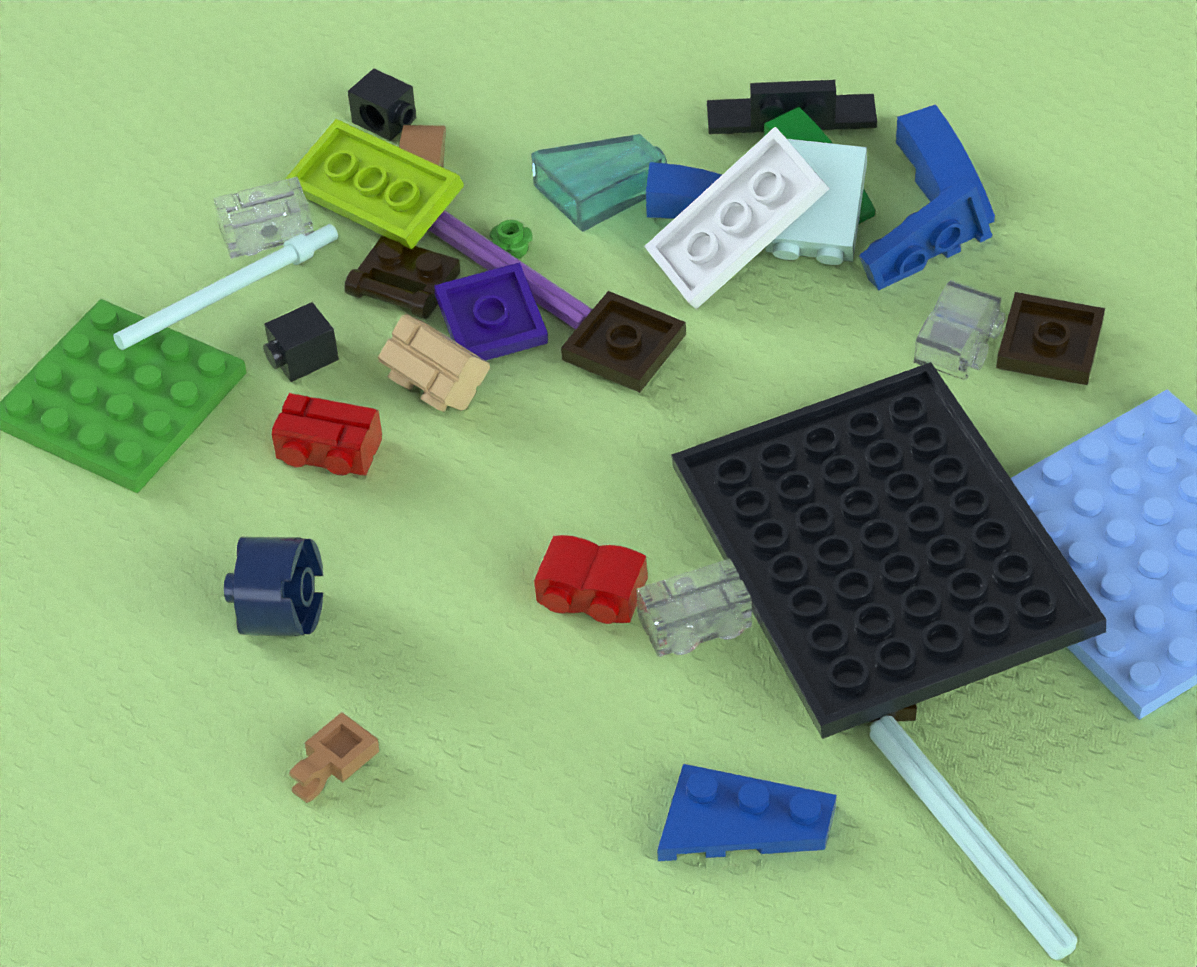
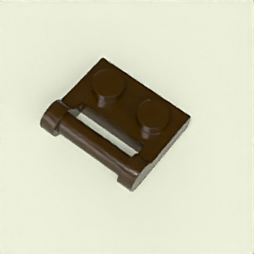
(402, 276)

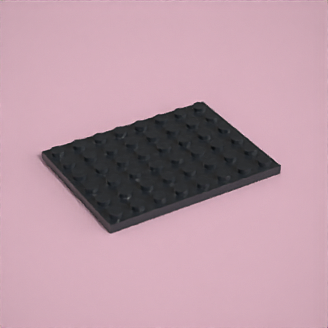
(884, 549)

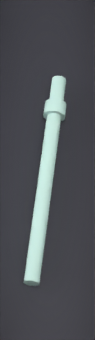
(294, 251)

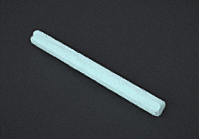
(973, 838)

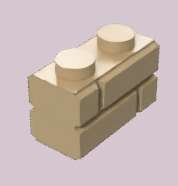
(433, 363)

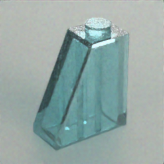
(595, 177)

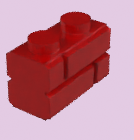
(327, 434)

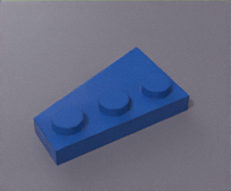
(933, 230)
(737, 812)

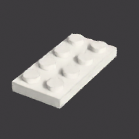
(736, 218)

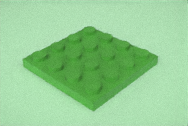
(116, 406)

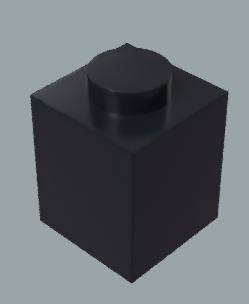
(300, 342)

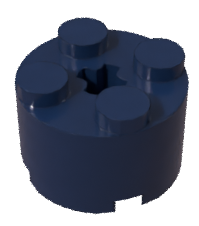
(275, 586)

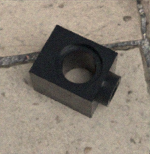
(382, 104)

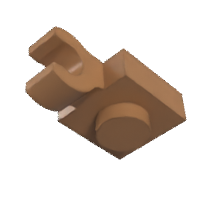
(334, 750)

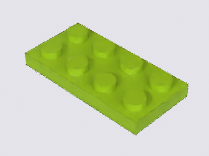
(375, 183)

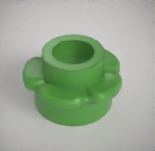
(512, 237)

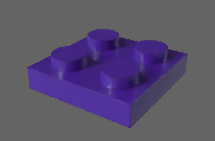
(492, 312)

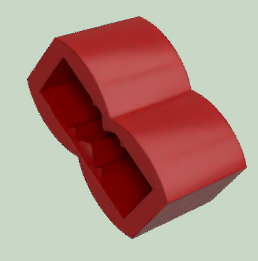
(590, 579)

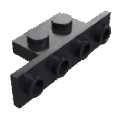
(774, 99)

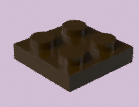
(1050, 338)
(623, 341)

